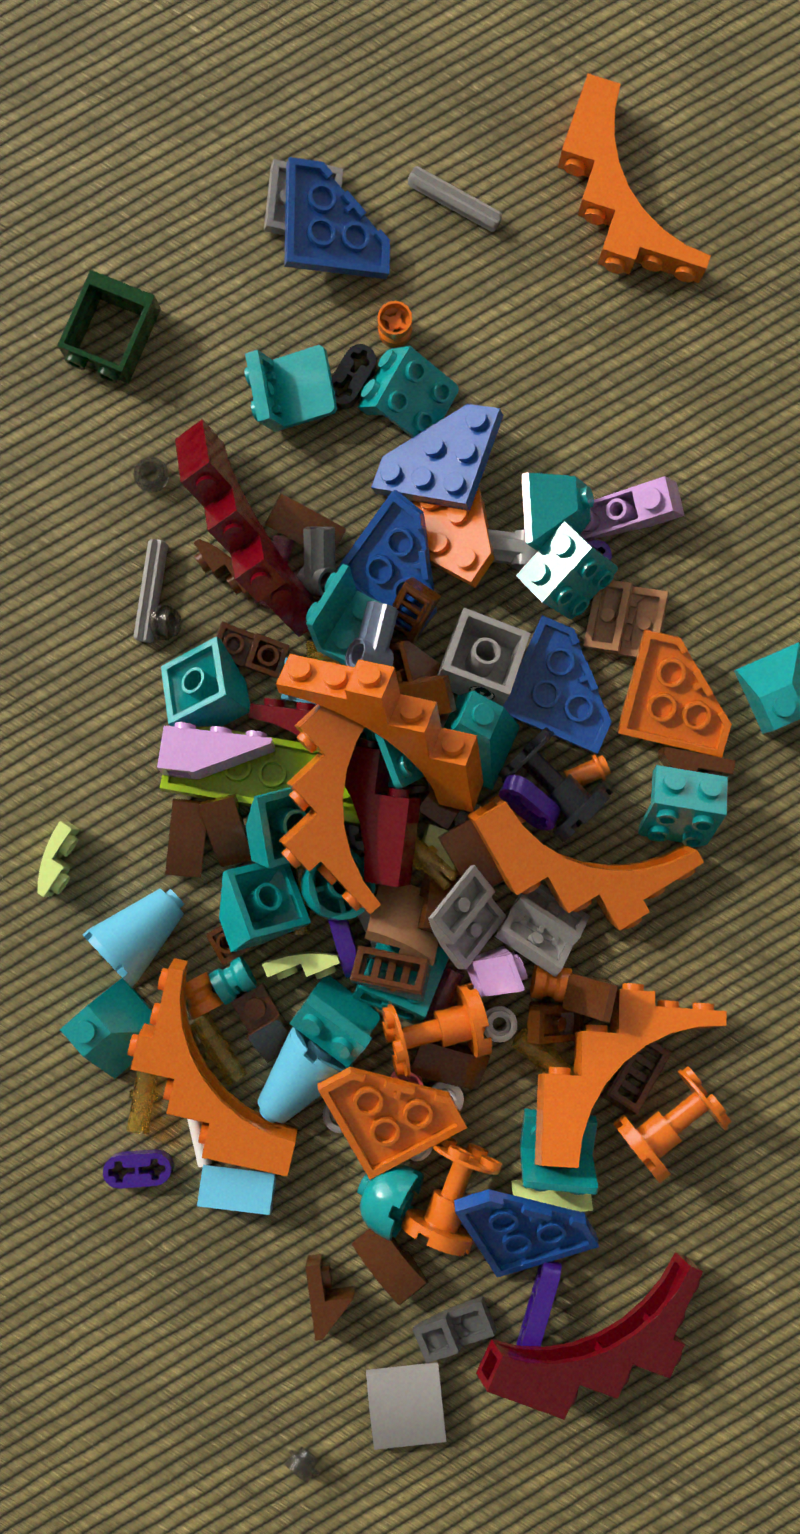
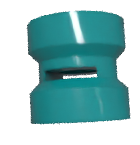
(233, 980)

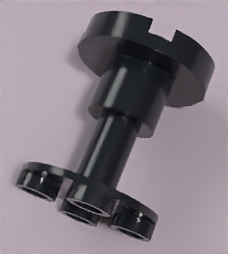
(574, 800)

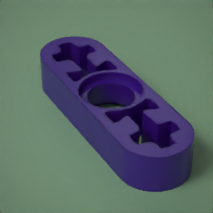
(540, 1304)

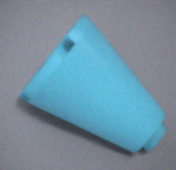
(136, 933)
(295, 1078)

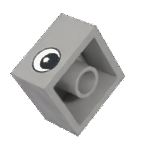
(483, 656)

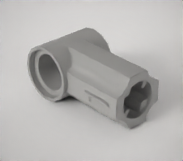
(511, 548)

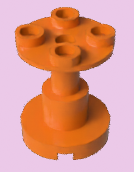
(449, 1026)
(660, 1133)
(440, 1221)

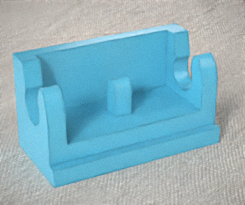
(236, 1190)

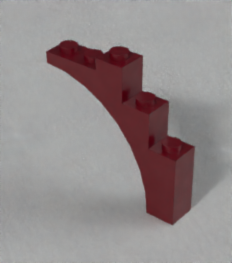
(231, 521)
(385, 818)
(644, 1337)

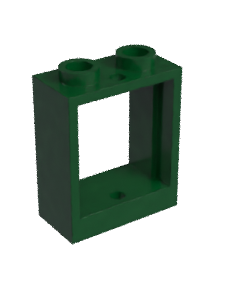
(104, 288)

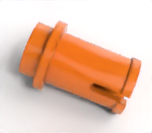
(590, 770)

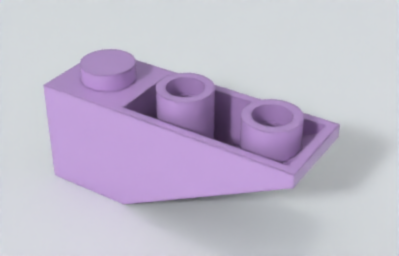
(634, 509)
(200, 753)
(497, 972)

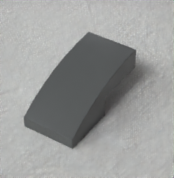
(453, 1328)

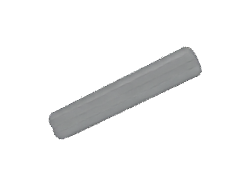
(454, 199)
(150, 588)

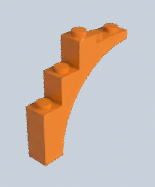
(608, 198)
(411, 724)
(321, 786)
(616, 887)
(567, 1099)
(229, 1127)

